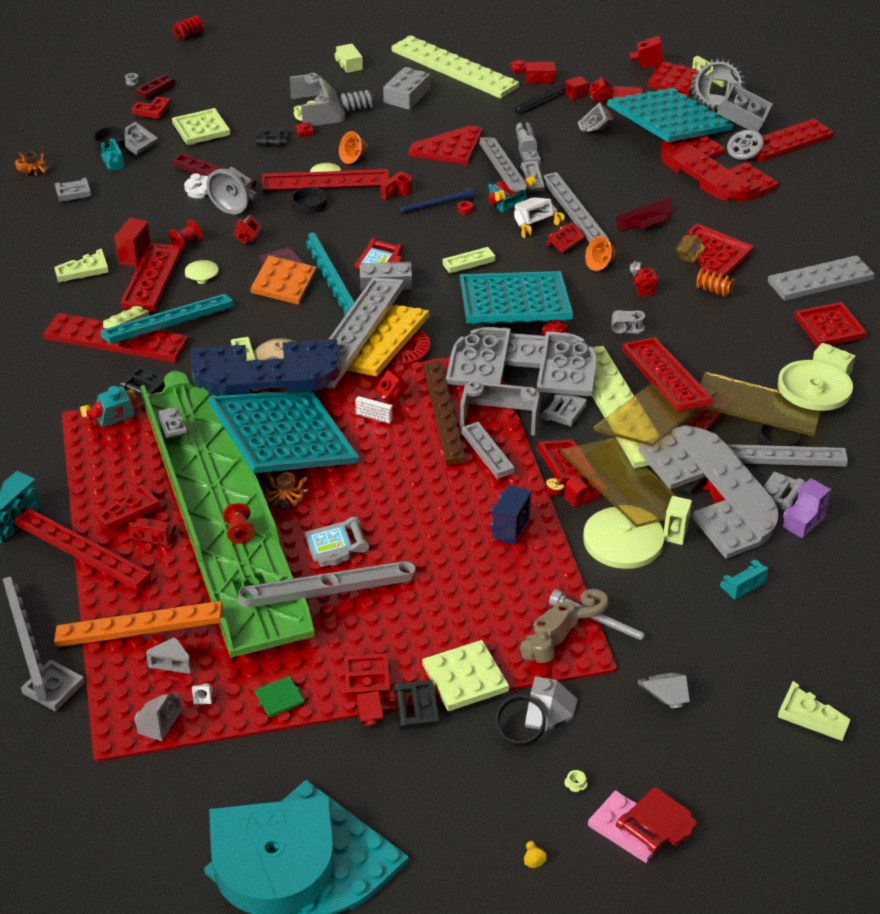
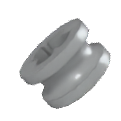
(131, 79)

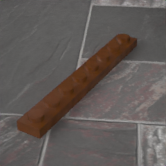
(443, 413)

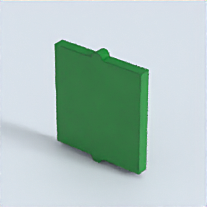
(279, 697)

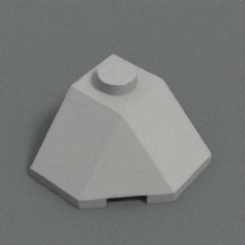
(596, 120)
(667, 688)
(556, 703)
(158, 715)

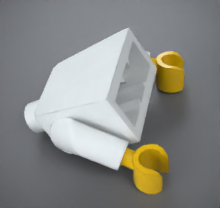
(535, 210)

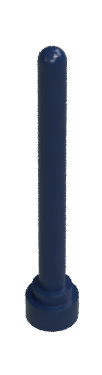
(466, 194)

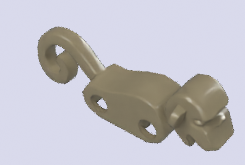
(557, 625)

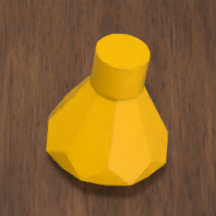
(534, 856)

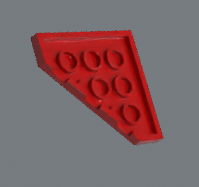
(451, 147)
(720, 251)

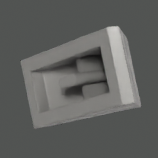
(169, 657)

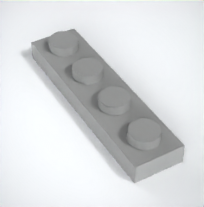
(487, 450)

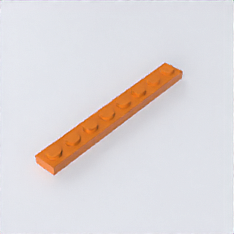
(138, 624)

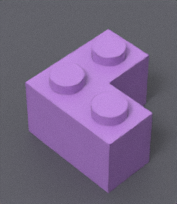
(808, 509)

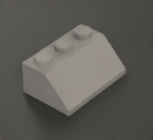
(388, 270)

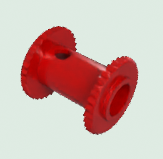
(191, 232)
(240, 529)

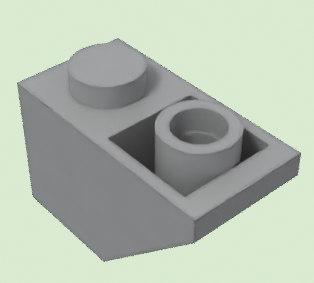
(171, 423)

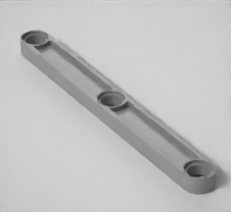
(314, 585)

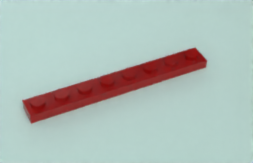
(324, 179)
(83, 549)

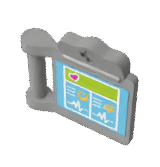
(331, 543)

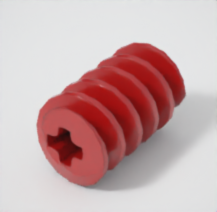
(188, 27)

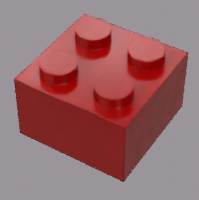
(132, 241)

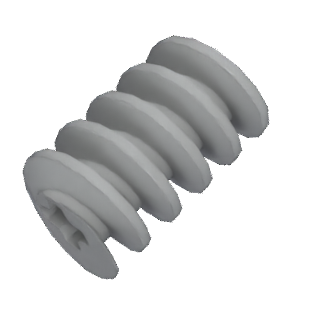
(357, 100)

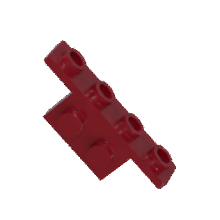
(645, 216)

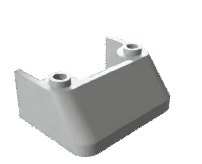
(327, 105)
(500, 396)

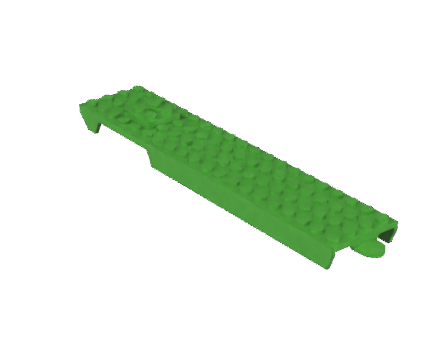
(205, 479)

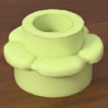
(576, 776)

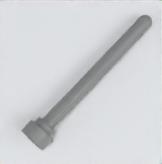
(558, 597)

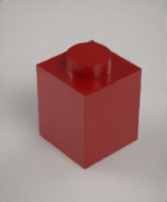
(576, 88)
(369, 708)

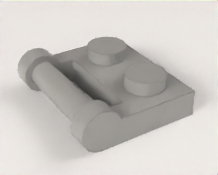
(72, 190)
(568, 411)
(778, 485)

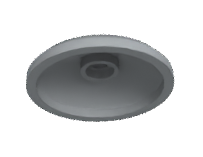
(227, 191)

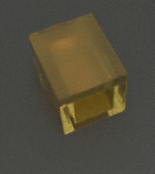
(689, 248)

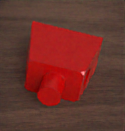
(648, 53)

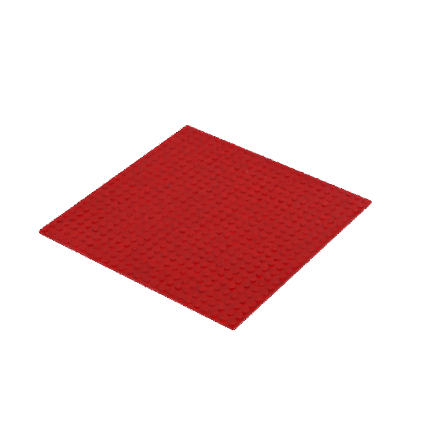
(407, 512)

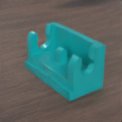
(112, 156)
(745, 581)

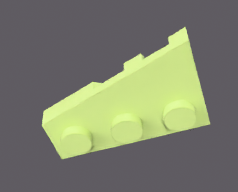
(808, 712)

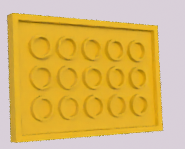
(388, 339)

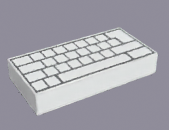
(373, 409)

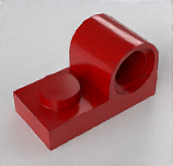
(399, 183)
(580, 493)

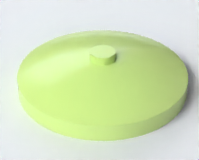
(815, 385)
(619, 543)

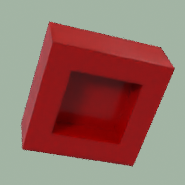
(518, 66)
(304, 130)

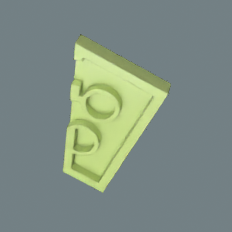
(83, 268)

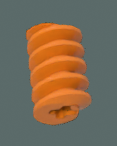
(715, 284)

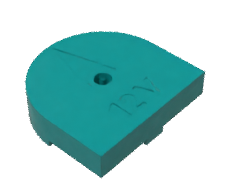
(272, 854)

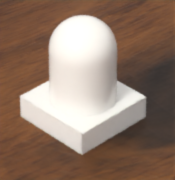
(199, 694)

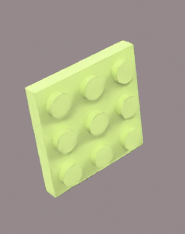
(201, 126)
(465, 675)

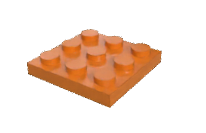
(283, 279)

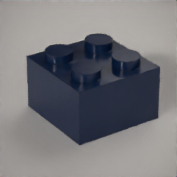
(511, 514)

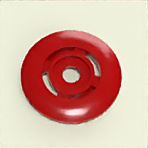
(408, 355)

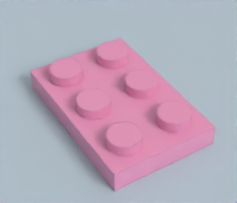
(605, 820)

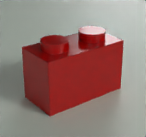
(540, 72)

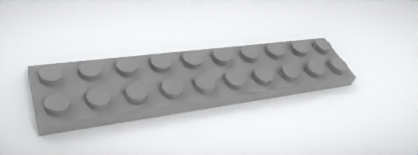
(363, 319)

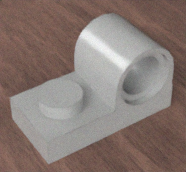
(532, 169)

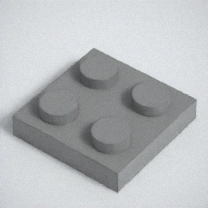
(61, 684)

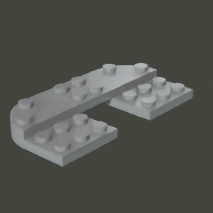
(563, 359)
(747, 513)

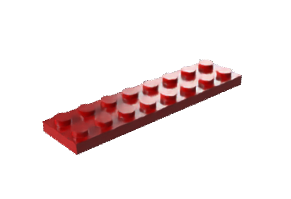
(87, 333)
(667, 374)

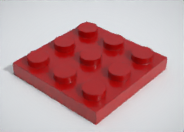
(673, 76)
(830, 324)

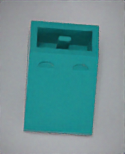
(16, 496)

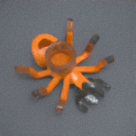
(29, 162)
(284, 489)

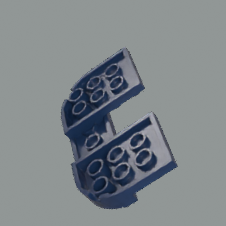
(304, 368)

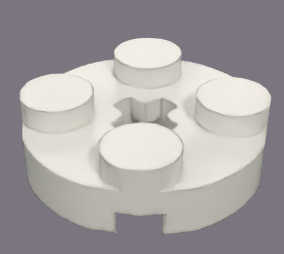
(196, 186)

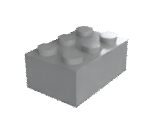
(406, 88)
(744, 108)

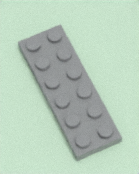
(820, 277)

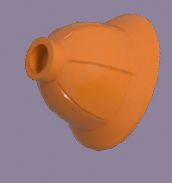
(351, 147)
(599, 253)

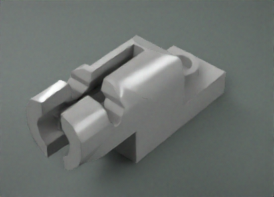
(527, 143)

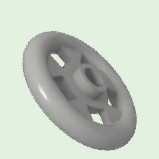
(745, 144)

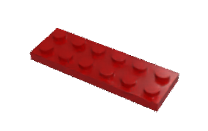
(792, 139)
(151, 276)

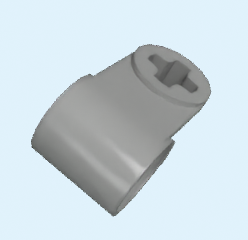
(626, 322)

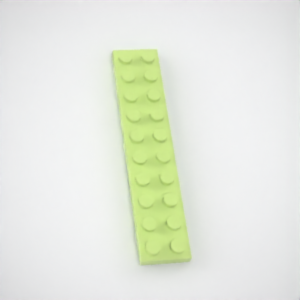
(455, 66)
(610, 393)

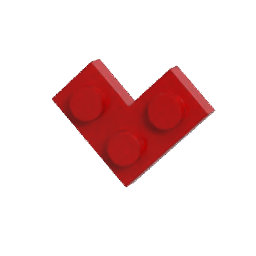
(153, 110)

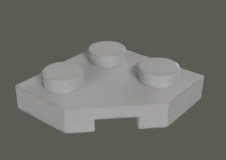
(138, 138)

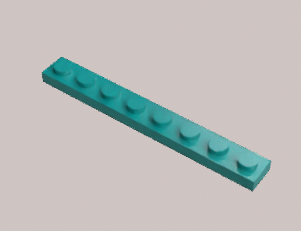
(329, 272)
(166, 318)

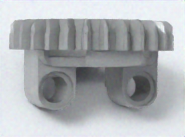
(703, 84)

